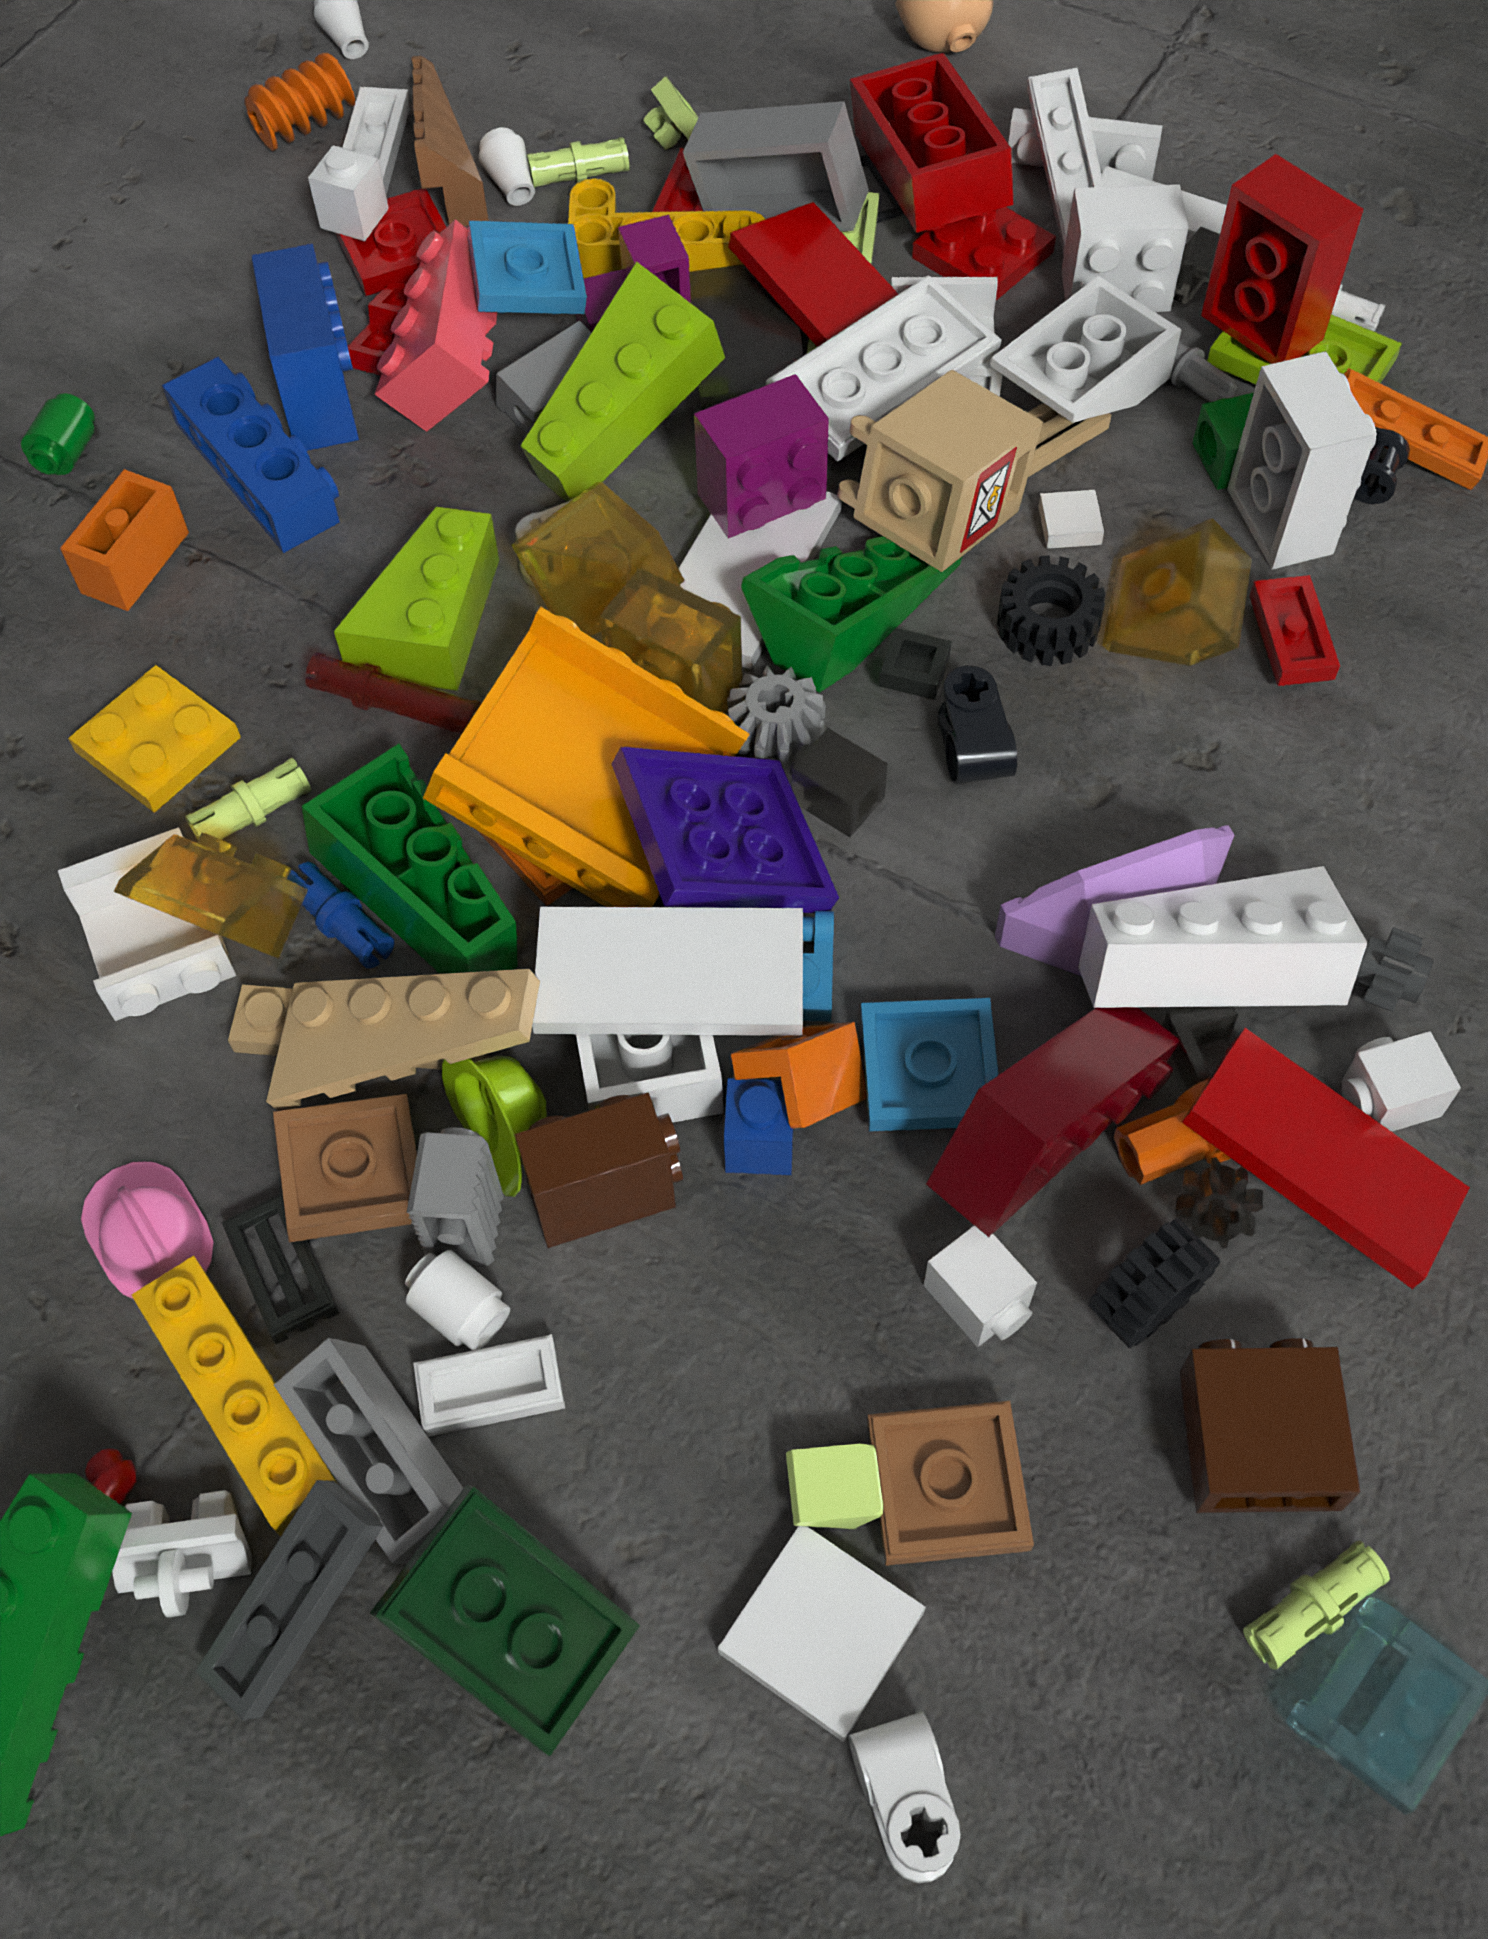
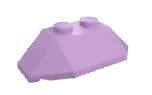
(1055, 917)

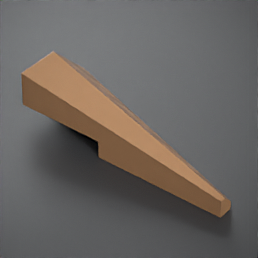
(442, 150)

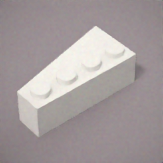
(1225, 945)

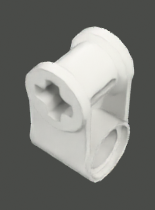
(905, 1784)

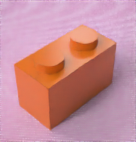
(125, 540)

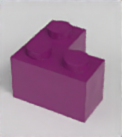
(654, 246)

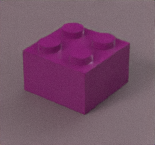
(761, 455)

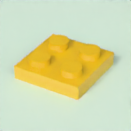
(155, 738)

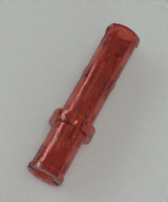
(372, 688)

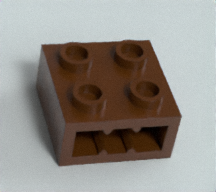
(600, 1167)
(1268, 1428)

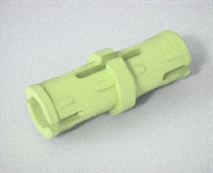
(578, 162)
(250, 801)
(1316, 1604)

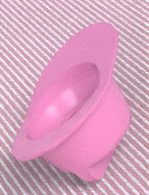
(144, 1225)

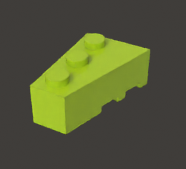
(426, 602)

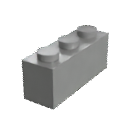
(371, 1443)

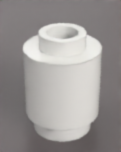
(456, 1299)

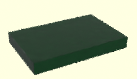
(506, 1619)

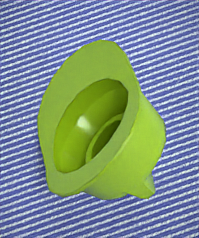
(496, 1102)

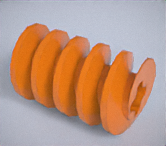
(297, 98)

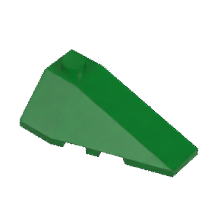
(838, 607)

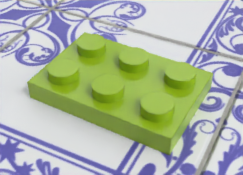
(1344, 342)

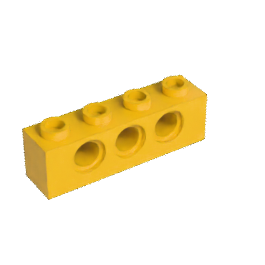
(233, 1390)

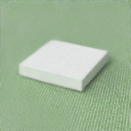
(821, 1631)

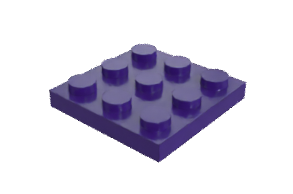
(722, 831)

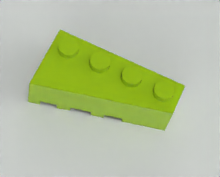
(622, 384)

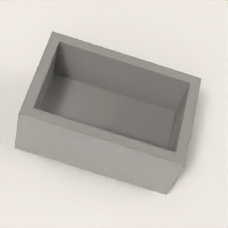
(778, 161)

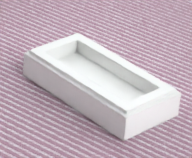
(488, 1385)

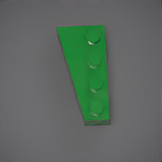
(410, 867)
(53, 1573)

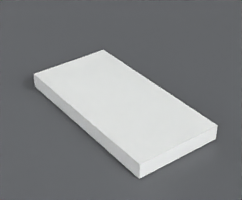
(891, 358)
(718, 564)
(669, 971)

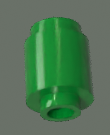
(59, 434)

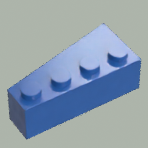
(306, 345)

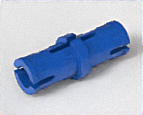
(341, 916)

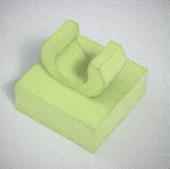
(673, 115)

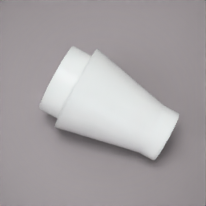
(343, 24)
(506, 162)

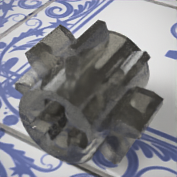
(1224, 1184)

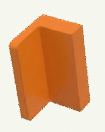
(817, 1070)

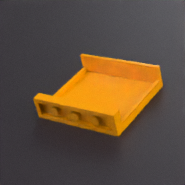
(542, 751)

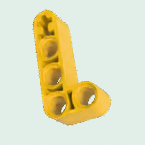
(597, 235)

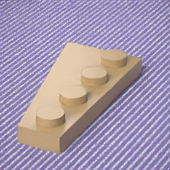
(392, 1025)

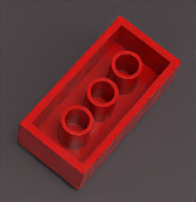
(932, 142)

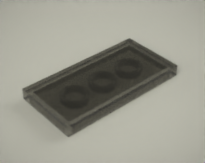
(751, 328)

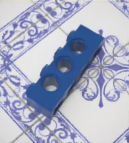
(253, 453)

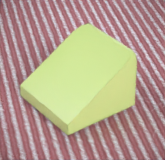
(834, 1486)

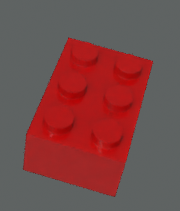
(1280, 260)

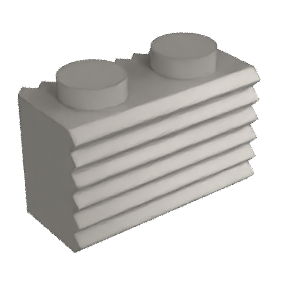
(456, 1195)

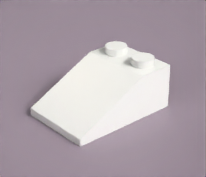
(1092, 353)

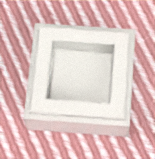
(1071, 519)

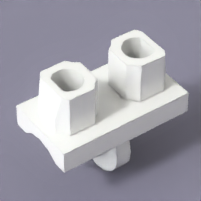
(181, 1555)

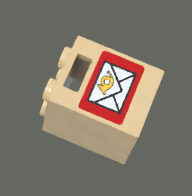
(942, 469)

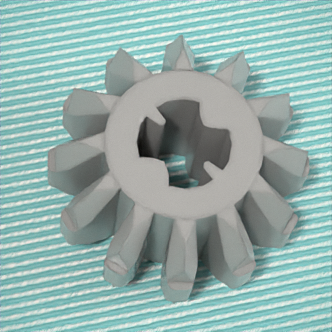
(777, 714)

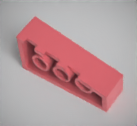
(437, 334)

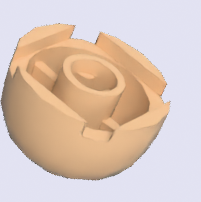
(944, 23)

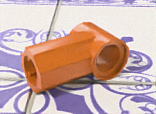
(1162, 1143)

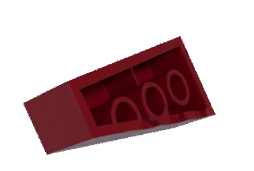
(1049, 1111)

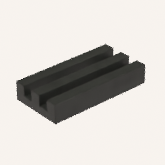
(300, 1314)

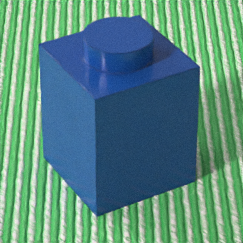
(757, 1128)

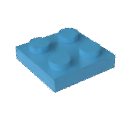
(526, 267)
(925, 1061)

